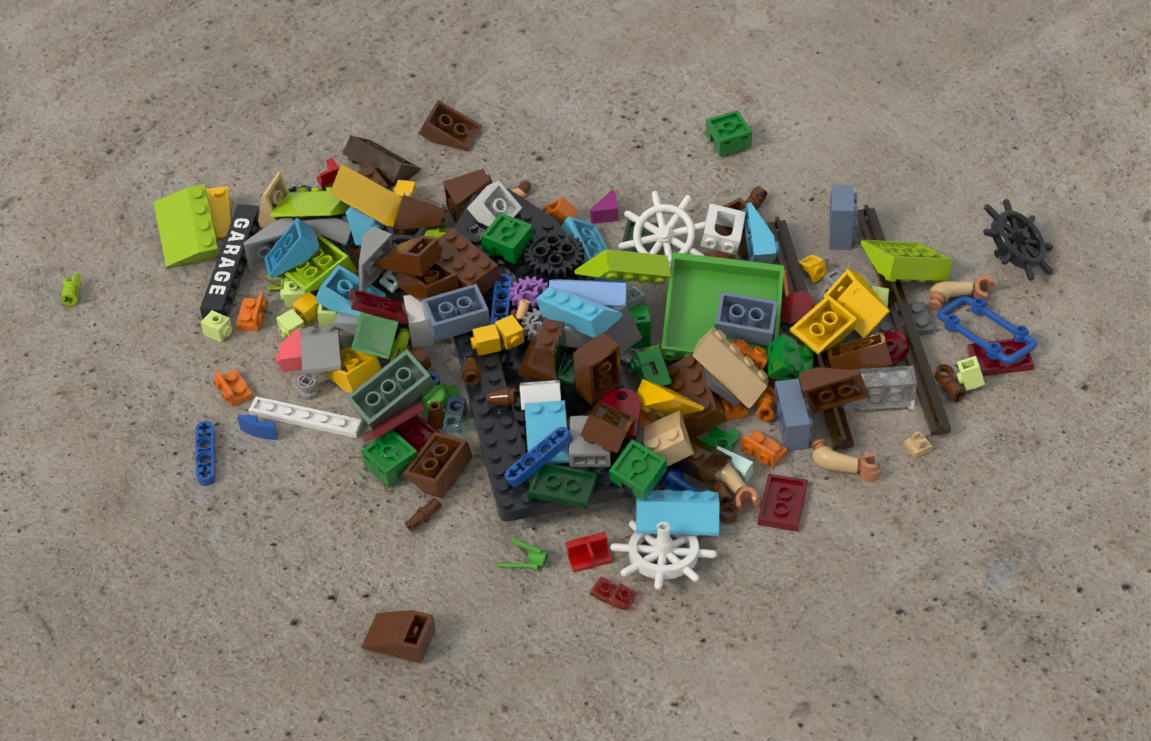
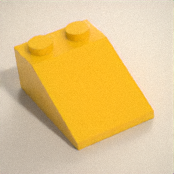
(221, 210)
(824, 325)
(355, 369)
(664, 400)

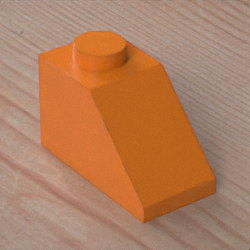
(560, 210)

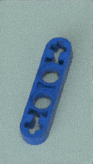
(498, 304)
(202, 453)
(539, 457)

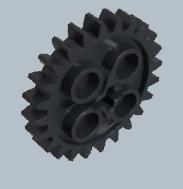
(554, 254)

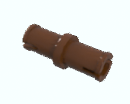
(423, 514)

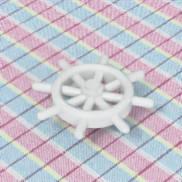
(664, 234)
(662, 550)

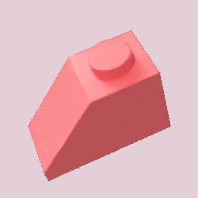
(290, 353)

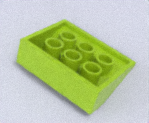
(309, 204)
(186, 227)
(907, 261)
(627, 266)
(316, 270)

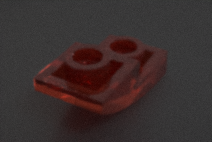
(613, 595)

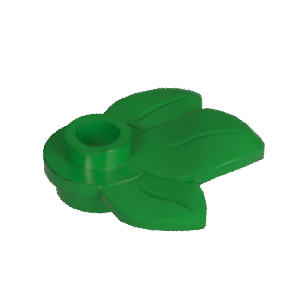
(718, 438)

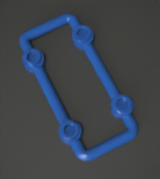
(994, 349)

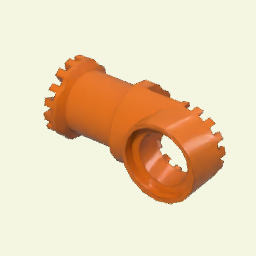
(766, 404)

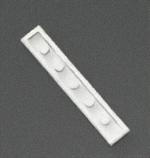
(306, 417)

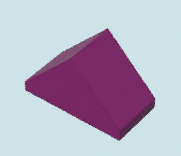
(605, 210)

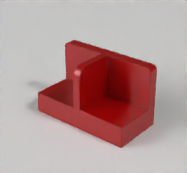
(328, 176)
(588, 552)

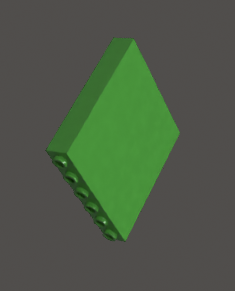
(696, 292)

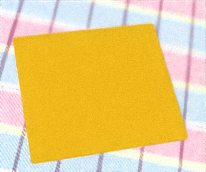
(366, 196)

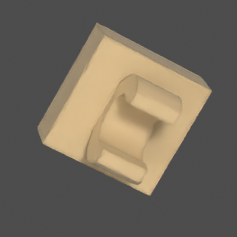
(917, 445)

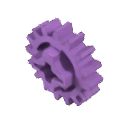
(529, 290)

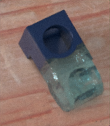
(455, 415)

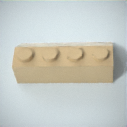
(731, 366)

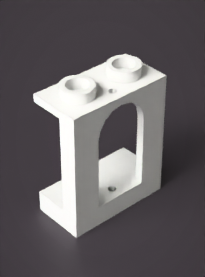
(726, 217)

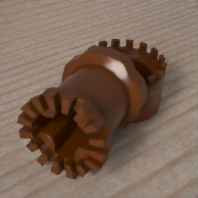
(757, 196)
(949, 383)
(725, 502)

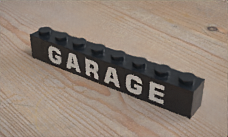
(230, 262)

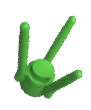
(537, 557)

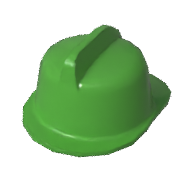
(440, 394)

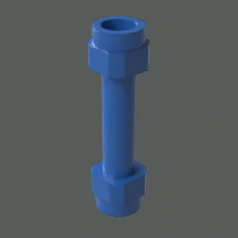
(673, 478)

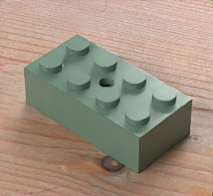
(390, 389)

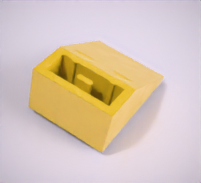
(860, 300)

